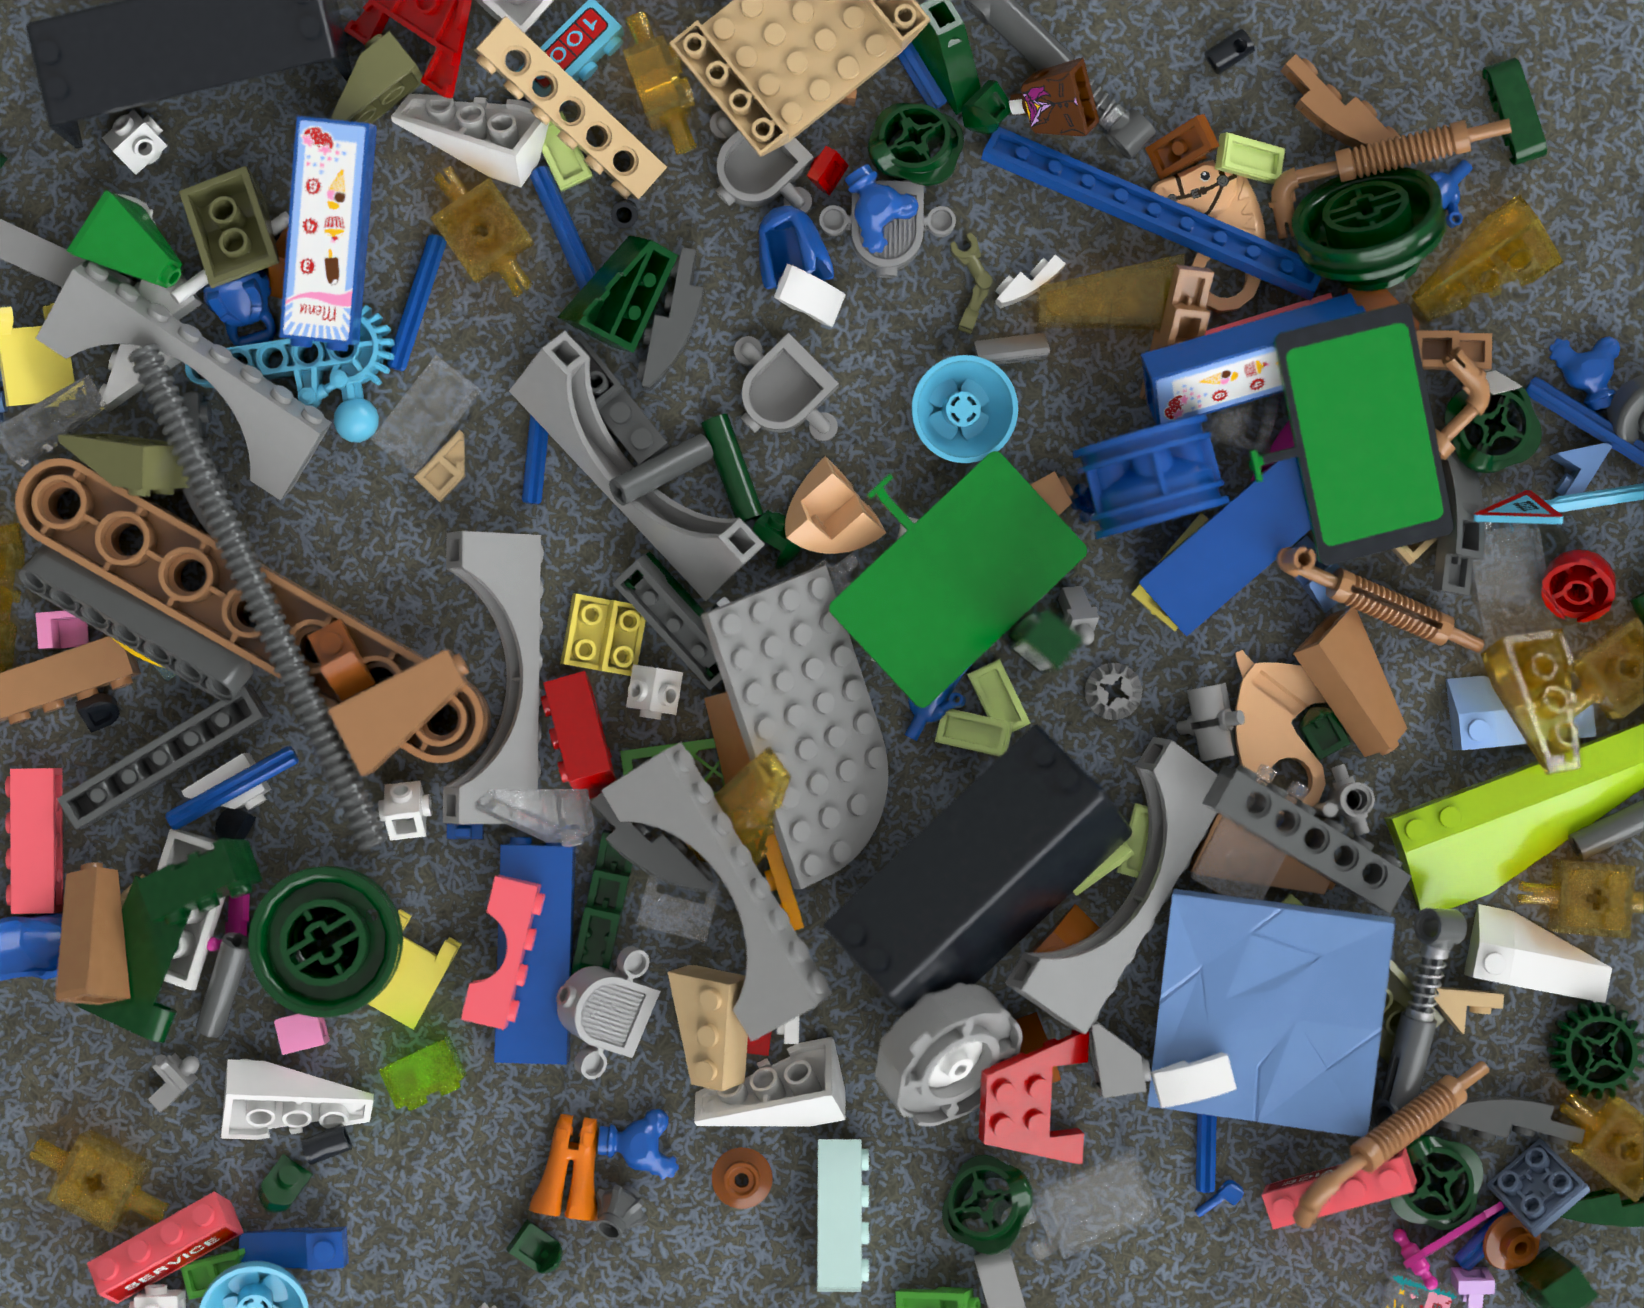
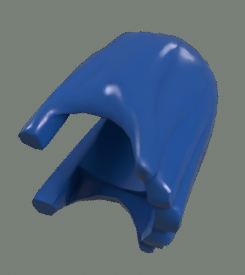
(791, 238)

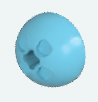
(984, 408)
(261, 1280)

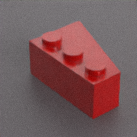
(578, 733)

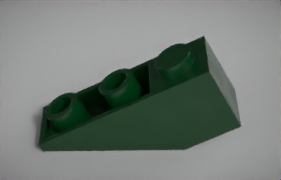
(948, 53)

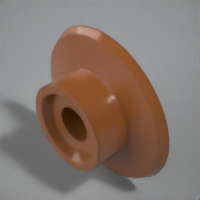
(747, 1162)
(1509, 1243)

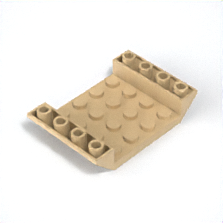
(793, 60)

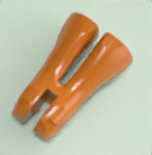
(582, 1196)

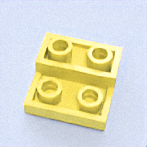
(602, 635)

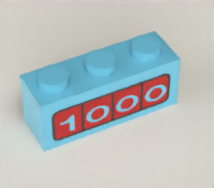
(581, 44)

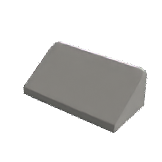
(1013, 348)

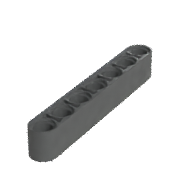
(136, 624)

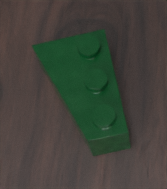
(622, 294)
(200, 881)
(1555, 1282)

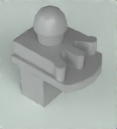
(1078, 612)
(178, 1077)

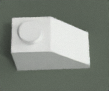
(249, 799)

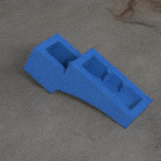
(297, 1247)

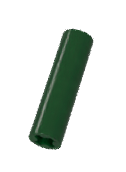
(732, 468)

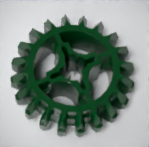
(1587, 1062)

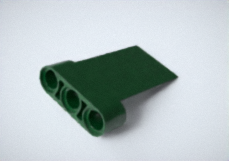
(1513, 100)
(149, 955)

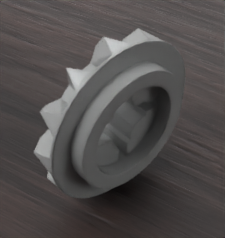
(1097, 696)

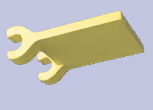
(28, 366)
(415, 979)

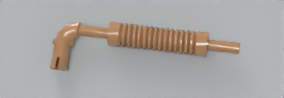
(1377, 158)
(1478, 398)
(1377, 600)
(1390, 1138)

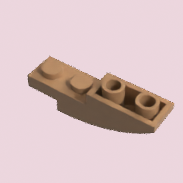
(1323, 107)
(1185, 309)
(1438, 344)

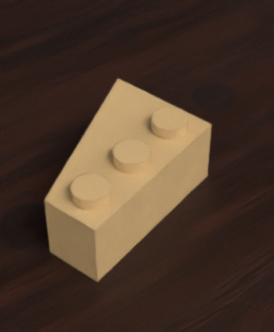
(708, 1026)

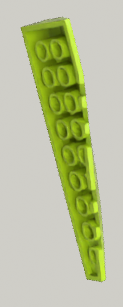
(1501, 826)

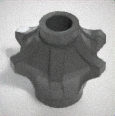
(619, 1211)

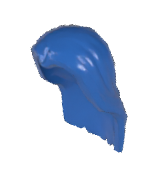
(30, 946)

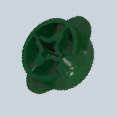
(910, 161)
(1527, 439)
(955, 1211)
(1455, 1213)

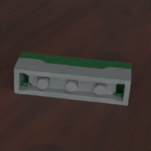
(670, 614)

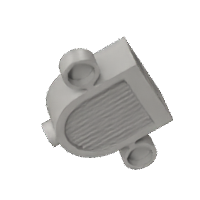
(757, 179)
(903, 235)
(785, 388)
(607, 1009)

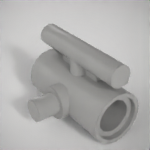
(1212, 722)
(1337, 804)

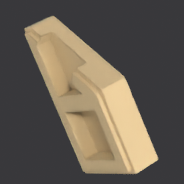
(445, 468)

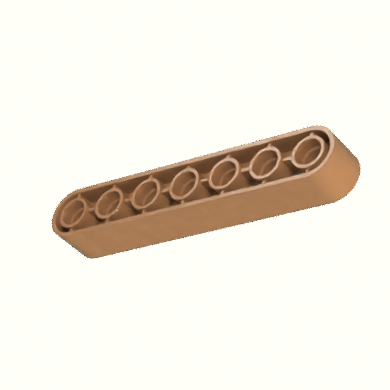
(216, 607)

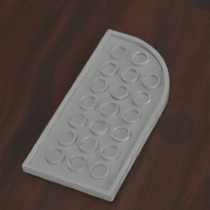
(805, 698)

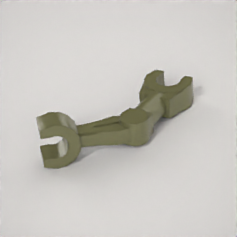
(981, 279)

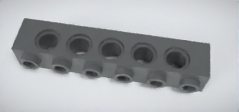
(163, 758)
(1229, 797)

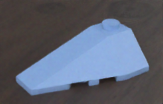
(1482, 720)

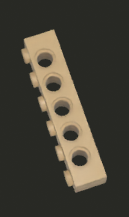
(643, 166)

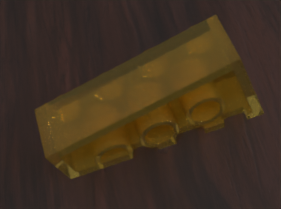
(1111, 299)

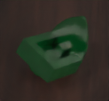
(986, 108)
(771, 529)
(1322, 732)
(283, 1185)
(536, 1248)

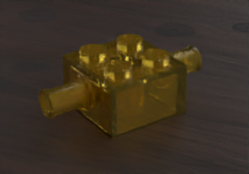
(656, 79)
(480, 254)
(1600, 672)
(1568, 892)
(1602, 1140)
(78, 1188)

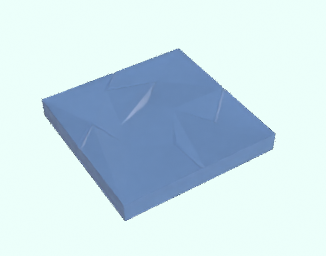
(1286, 998)

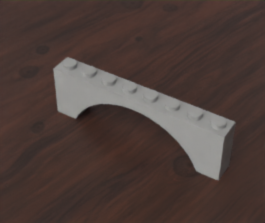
(561, 400)
(276, 426)
(507, 579)
(779, 971)
(1079, 978)

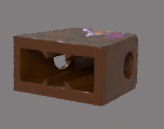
(1058, 100)

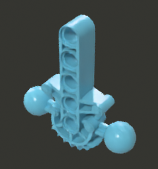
(355, 417)

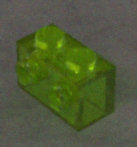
(423, 1073)

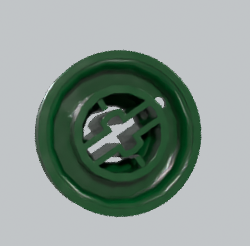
(1370, 227)
(283, 932)

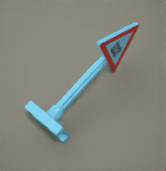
(1530, 508)

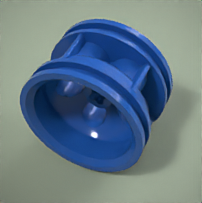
(1152, 475)

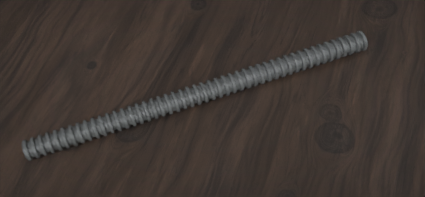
(257, 595)

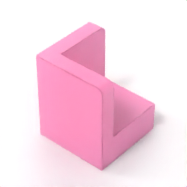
(60, 630)
(300, 1032)

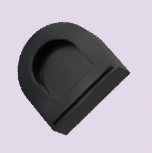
(98, 711)
(234, 824)

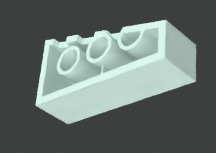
(840, 1215)

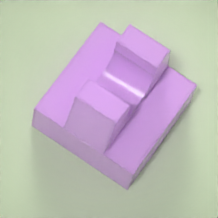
(1473, 1285)

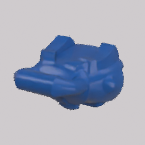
(242, 304)

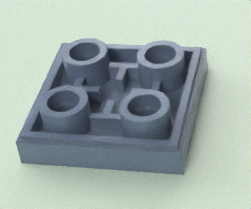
(1538, 1187)

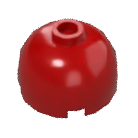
(1579, 585)

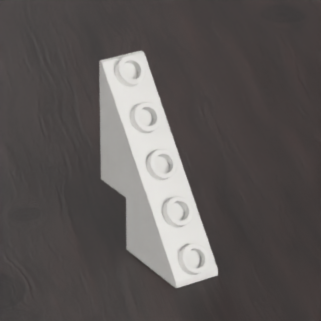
(122, 380)

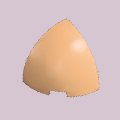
(829, 514)

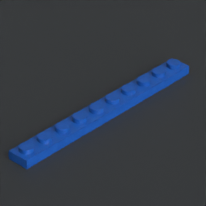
(1150, 211)

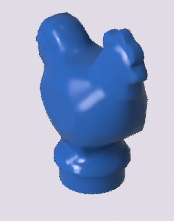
(877, 206)
(1588, 370)
(640, 1144)

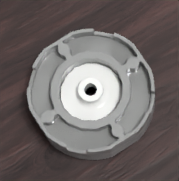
(937, 1053)

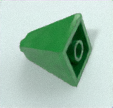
(127, 241)

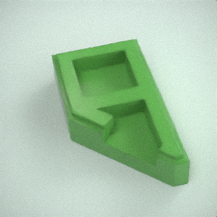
(203, 1271)

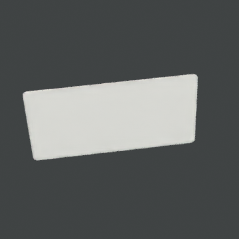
(1500, 383)

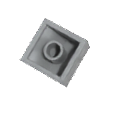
(1116, 1064)

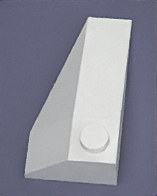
(489, 137)
(1524, 955)
(792, 1092)
(273, 1096)

